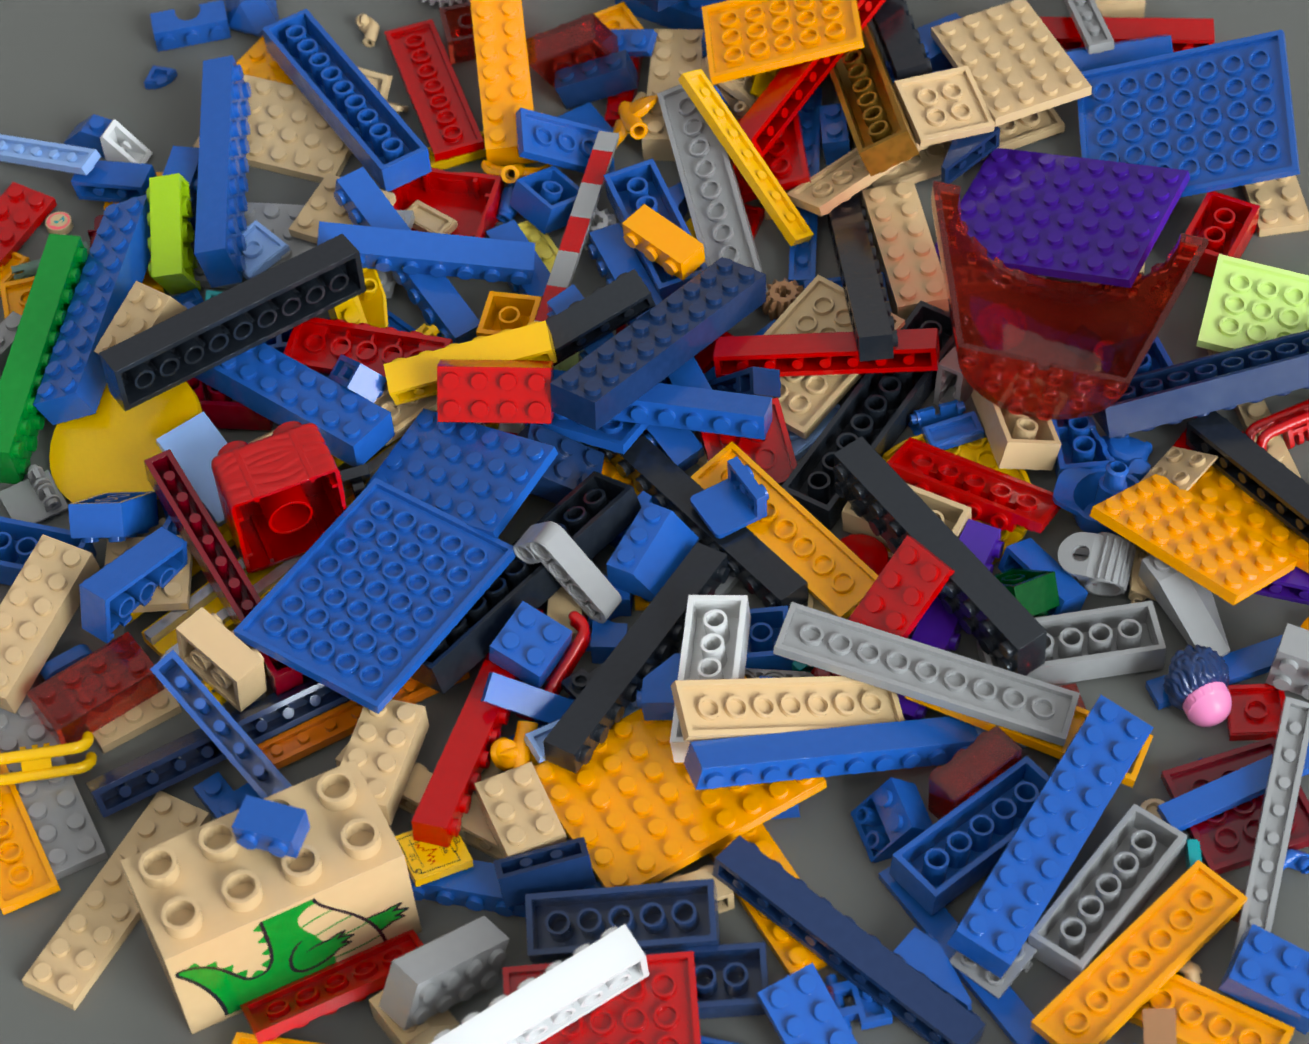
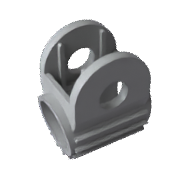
(1098, 561)

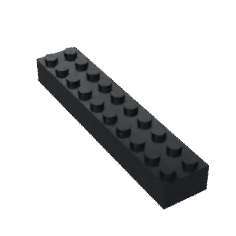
(233, 322)
(876, 411)
(591, 516)
(972, 591)

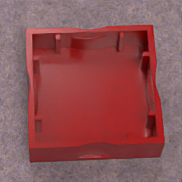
(463, 196)

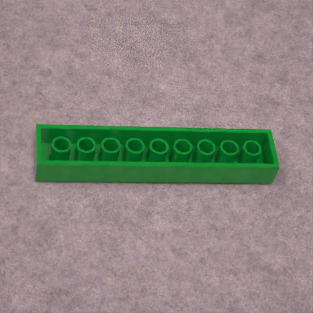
(31, 351)

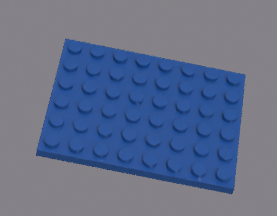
(1198, 110)
(375, 594)

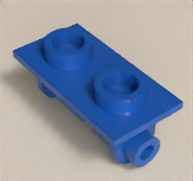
(927, 416)

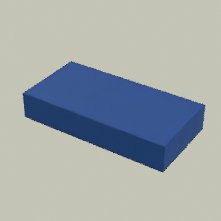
(954, 431)

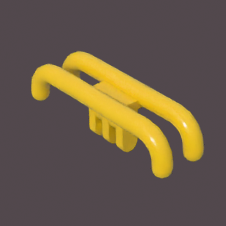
(37, 762)

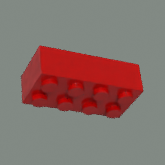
(494, 391)

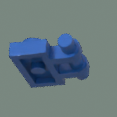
(864, 1009)

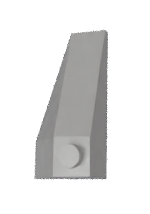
(1186, 604)

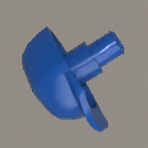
(1083, 488)

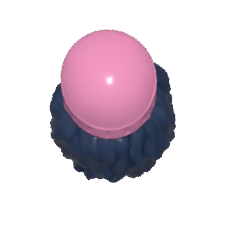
(1199, 685)

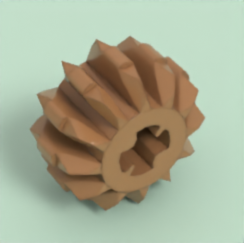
(780, 297)

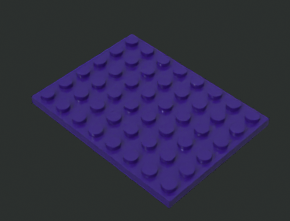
(1070, 214)

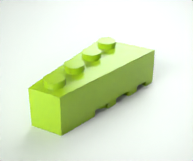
(171, 234)

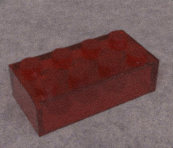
(95, 690)

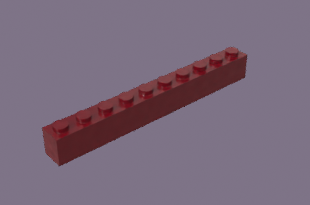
(212, 554)

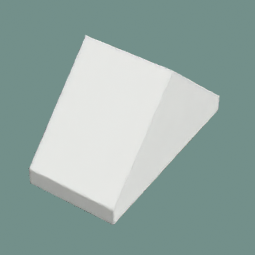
(122, 145)

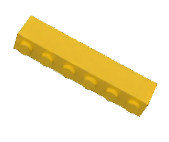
(417, 375)

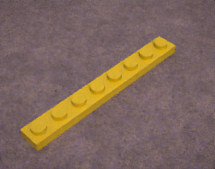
(746, 157)

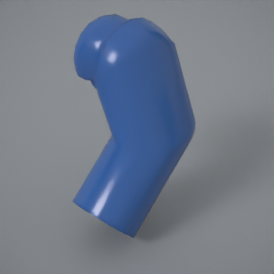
(1297, 860)

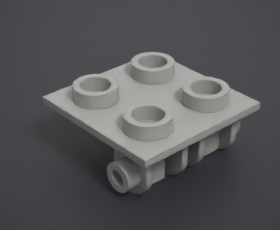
(34, 497)
(988, 980)

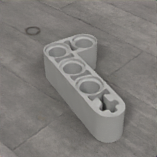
(570, 567)

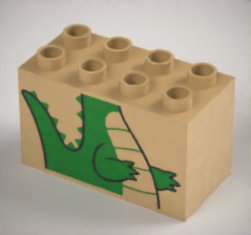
(250, 921)

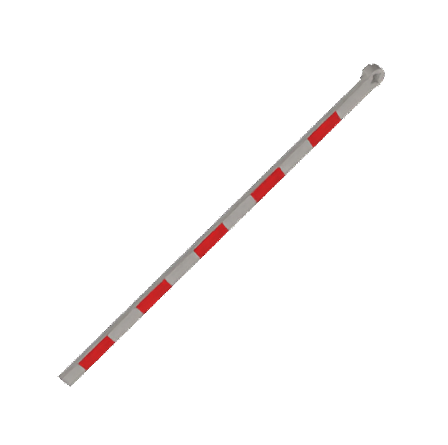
(576, 231)

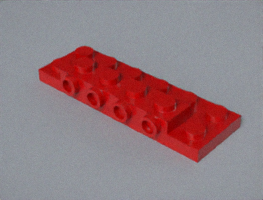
(322, 341)
(989, 493)

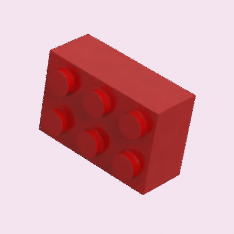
(1227, 225)

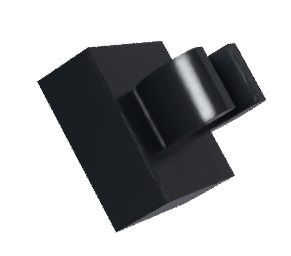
(355, 478)

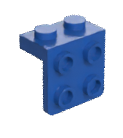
(732, 502)

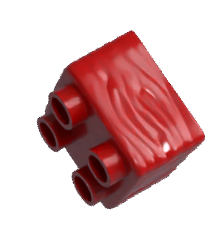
(278, 493)

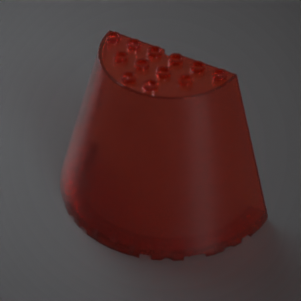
(1047, 342)

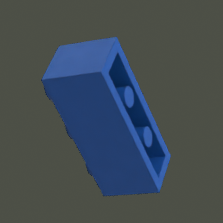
(113, 181)
(1031, 556)

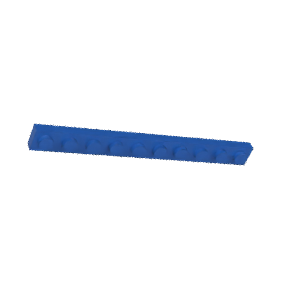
(803, 256)

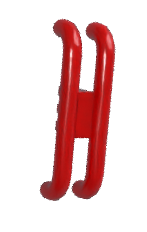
(1291, 422)
(571, 658)

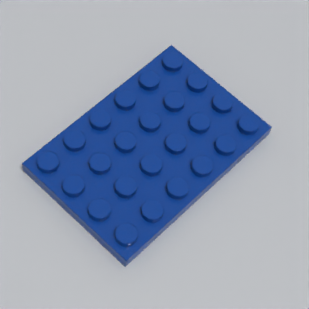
(466, 469)

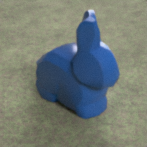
(1132, 453)

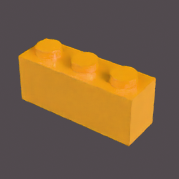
(663, 242)

